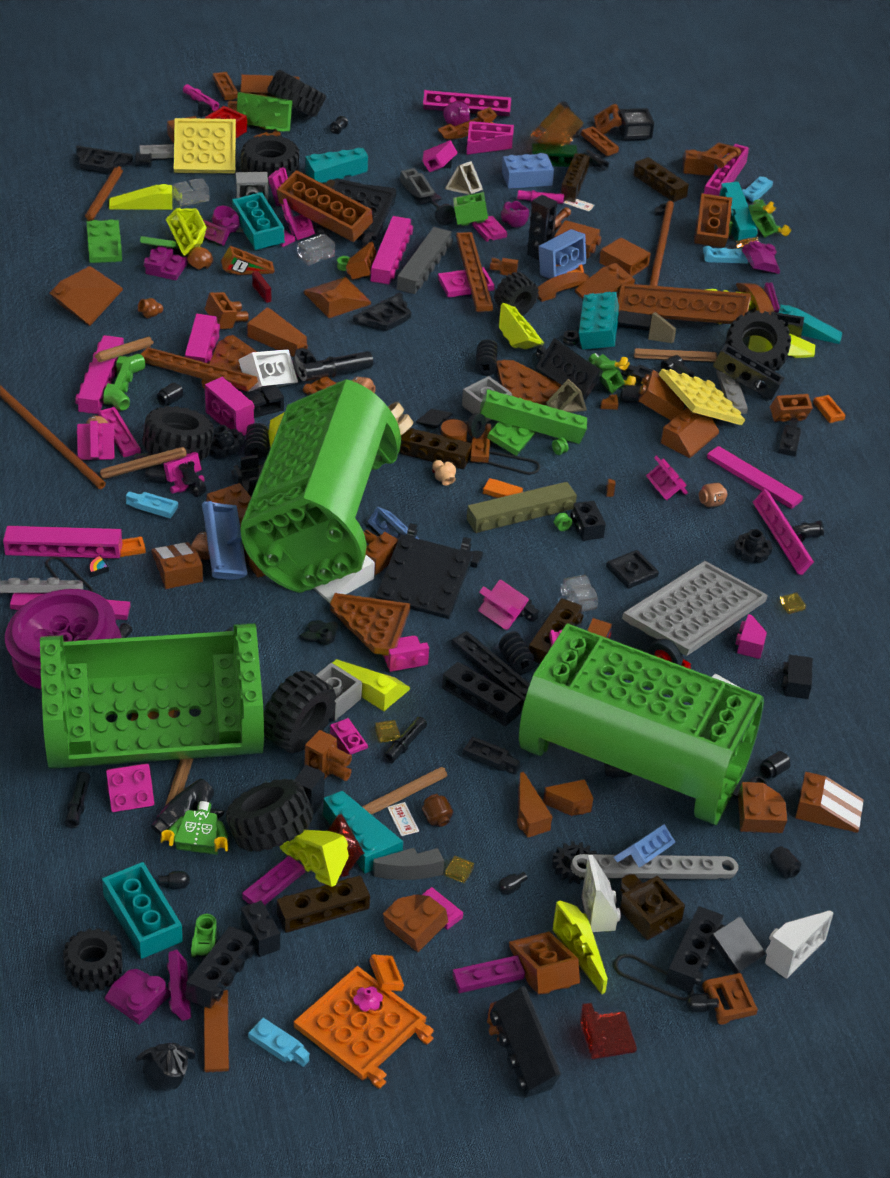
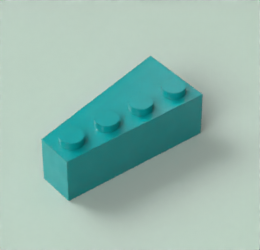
(336, 164)
(743, 224)
(371, 834)

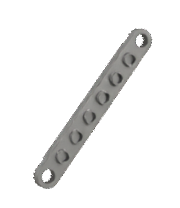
(35, 585)
(664, 866)

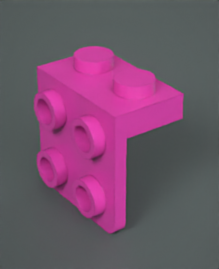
(299, 225)
(407, 654)

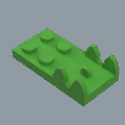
(265, 111)
(104, 241)

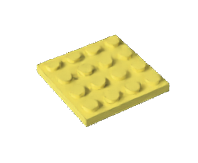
(204, 145)
(702, 396)

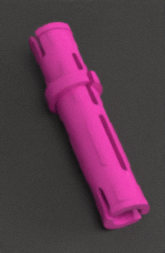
(197, 95)
(531, 195)

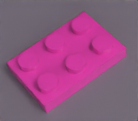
(457, 284)

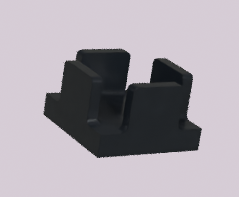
(248, 473)

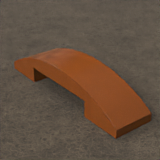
(450, 132)
(561, 282)
(758, 296)
(216, 1036)

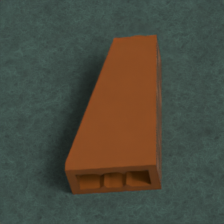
(276, 332)

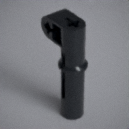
(309, 368)

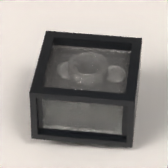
(636, 124)

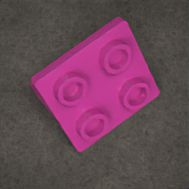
(95, 441)
(666, 479)
(502, 604)
(130, 787)

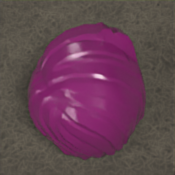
(456, 113)
(517, 217)
(226, 218)

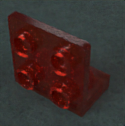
(606, 1033)

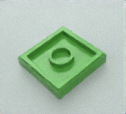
(159, 242)

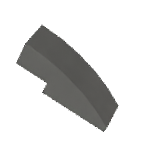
(416, 183)
(409, 865)

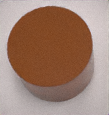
(454, 429)

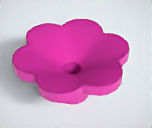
(368, 999)

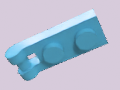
(757, 188)
(724, 255)

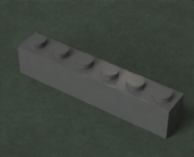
(424, 260)

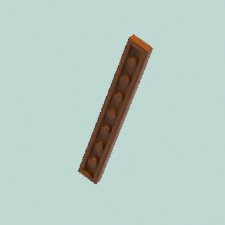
(474, 272)
(198, 368)

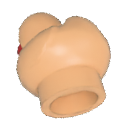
(444, 472)

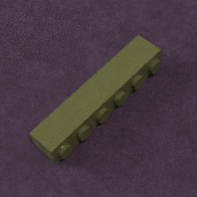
(521, 507)

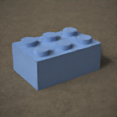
(527, 170)
(564, 250)

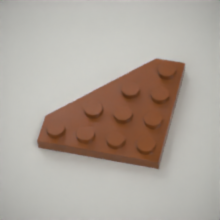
(228, 353)
(525, 382)
(372, 620)

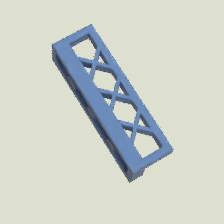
(387, 522)
(648, 846)

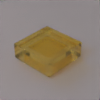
(792, 603)
(387, 730)
(459, 869)

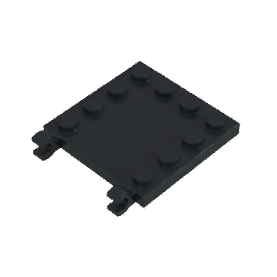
(375, 198)
(426, 574)

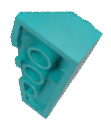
(813, 327)

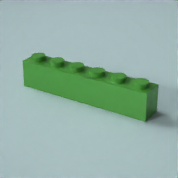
(533, 416)

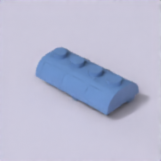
(224, 541)

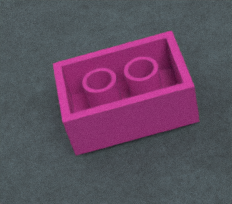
(228, 405)

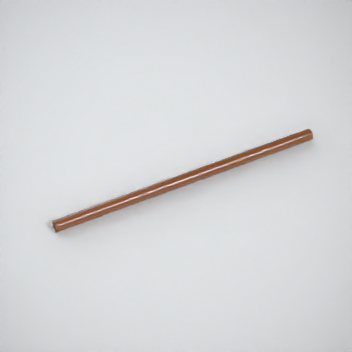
(661, 244)
(52, 439)

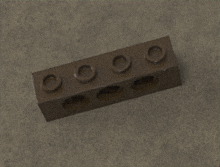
(575, 177)
(661, 179)
(435, 447)
(563, 613)
(323, 904)

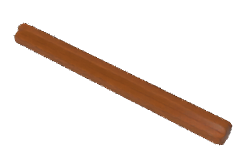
(104, 193)

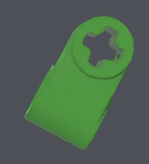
(204, 938)

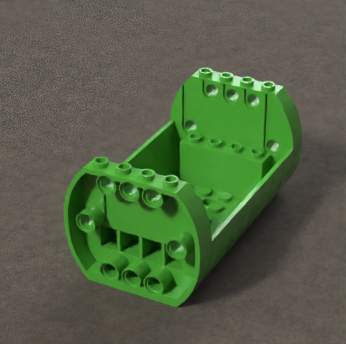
(312, 484)
(145, 675)
(677, 745)

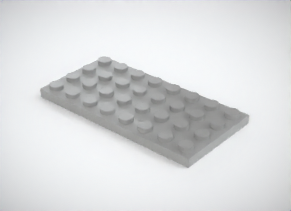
(695, 607)

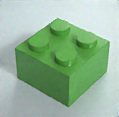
(470, 208)

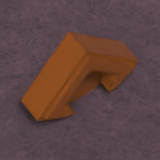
(610, 402)
(610, 487)

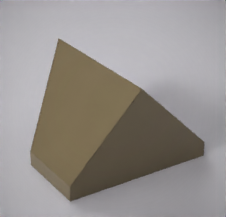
(464, 180)
(661, 330)
(568, 398)

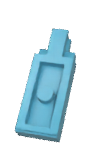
(152, 503)
(278, 1043)

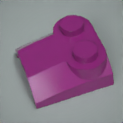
(761, 256)
(137, 994)

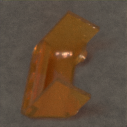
(557, 127)

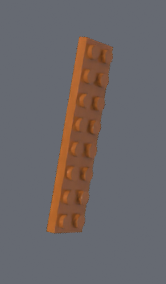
(684, 303)

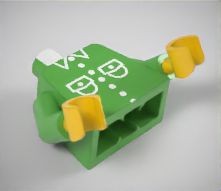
(764, 220)
(612, 377)
(197, 831)

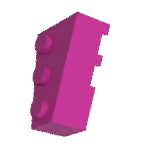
(489, 137)
(203, 338)

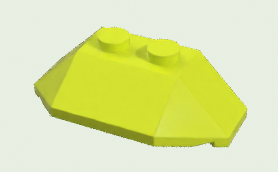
(187, 228)
(517, 328)

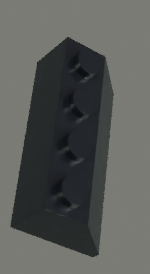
(525, 1043)

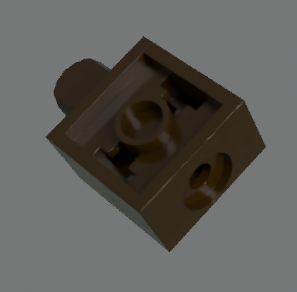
(650, 905)

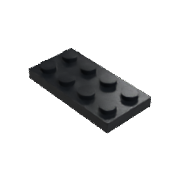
(564, 364)

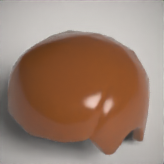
(200, 257)

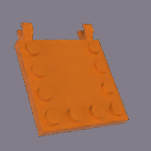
(359, 1037)

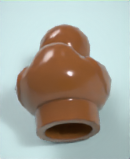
(149, 307)

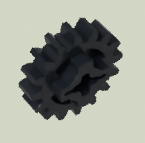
(563, 858)

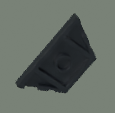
(101, 160)
(385, 314)

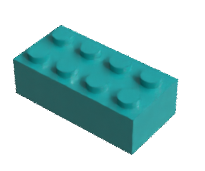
(259, 221)
(599, 320)
(142, 910)

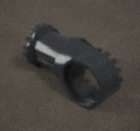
(195, 484)
(809, 529)

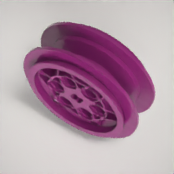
(65, 612)

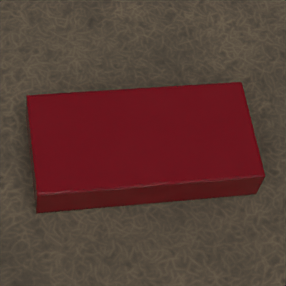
(261, 286)

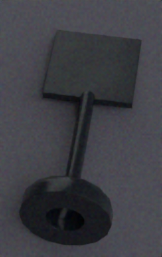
(444, 214)
(475, 425)

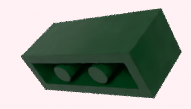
(558, 154)

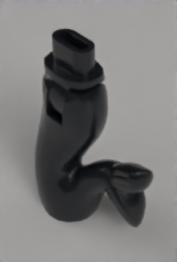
(184, 801)

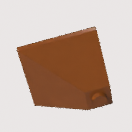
(86, 294)
(337, 297)

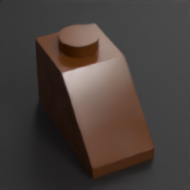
(569, 797)

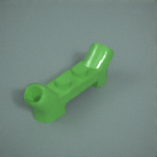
(126, 367)

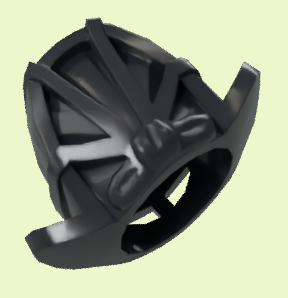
(165, 1065)

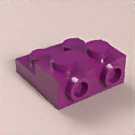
(164, 263)

